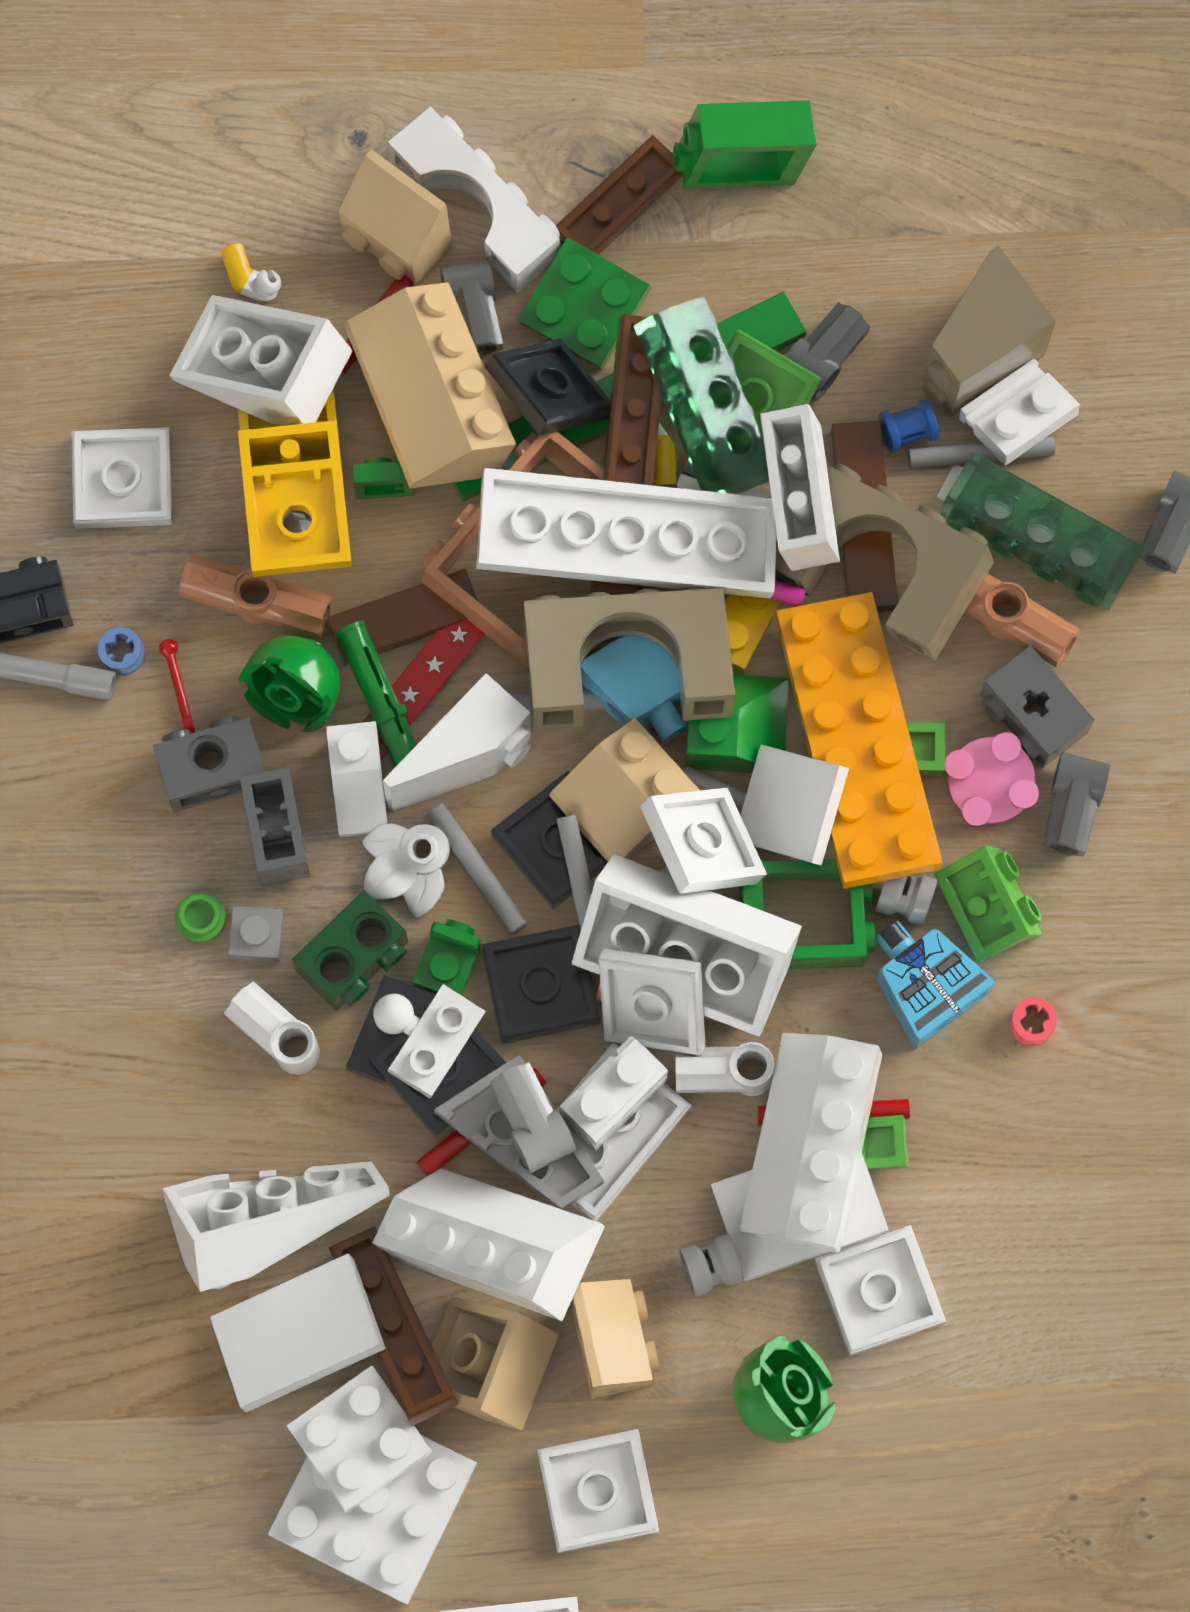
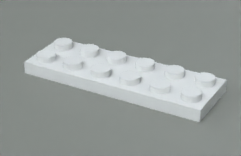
(626, 533)

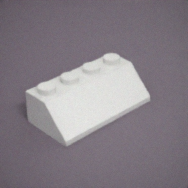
(739, 946)
(811, 1140)
(490, 1240)

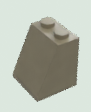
(987, 335)

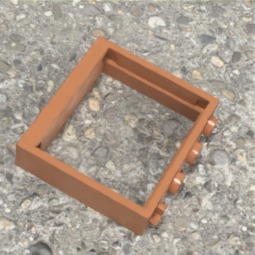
(443, 557)

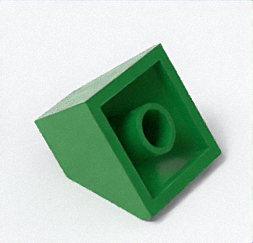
(735, 741)

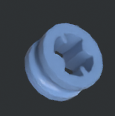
(111, 640)

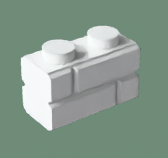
(613, 1093)

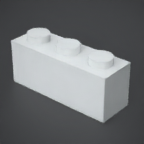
(799, 487)

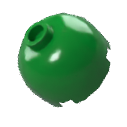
(292, 682)
(783, 1391)

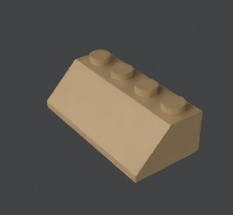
(430, 386)

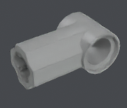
(537, 1129)

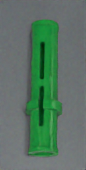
(377, 691)

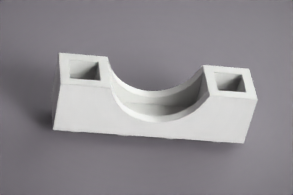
(438, 158)

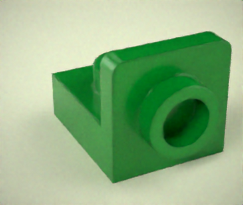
(380, 479)
(448, 957)

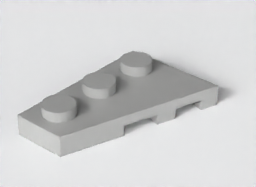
(482, 1121)

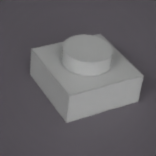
(256, 934)

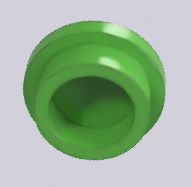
(200, 917)

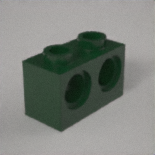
(340, 943)

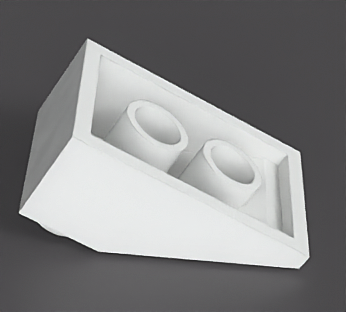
(263, 360)
(463, 748)

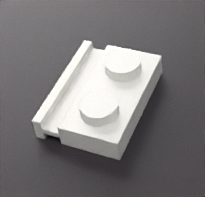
(1019, 412)

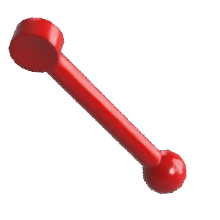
(168, 649)

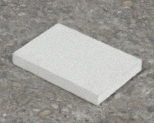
(631, 1145)
(765, 1255)
(297, 1333)

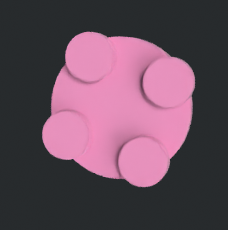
(991, 779)

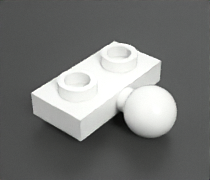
(432, 1040)

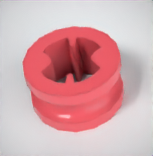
(1047, 1027)

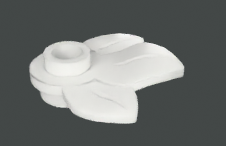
(401, 870)

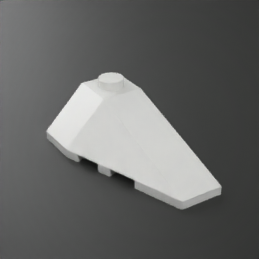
(245, 1226)

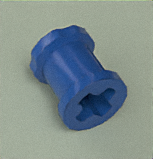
(909, 425)

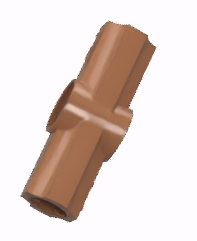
(225, 586)
(1032, 624)

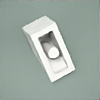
(356, 778)

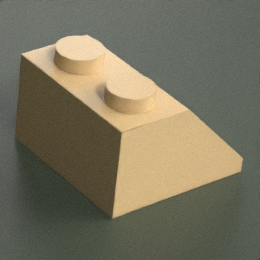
(394, 219)
(613, 785)
(611, 1337)
(493, 1359)

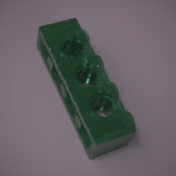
(688, 385)
(1029, 507)

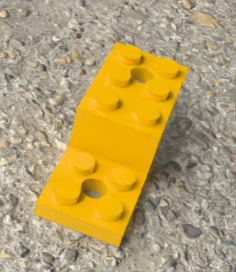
(291, 472)

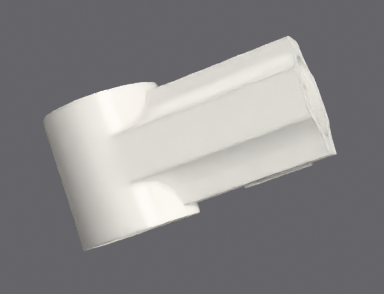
(272, 1027)
(718, 1070)

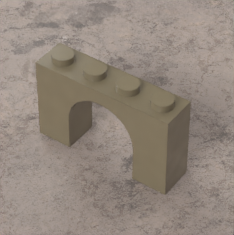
(947, 566)
(684, 623)

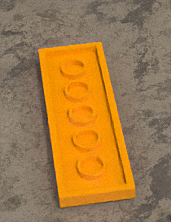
(858, 722)

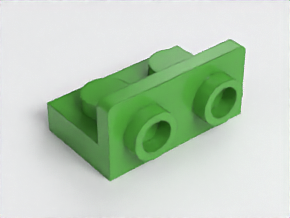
(989, 902)

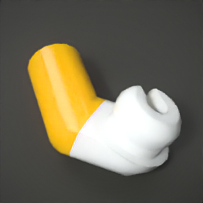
(247, 281)
(665, 459)

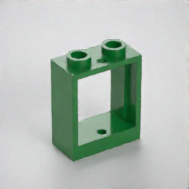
(745, 144)
(821, 955)

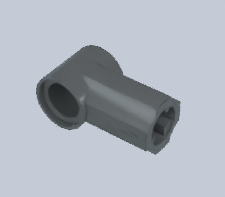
(475, 296)
(830, 345)
(1170, 532)
(1076, 792)

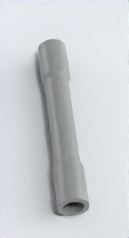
(71, 678)

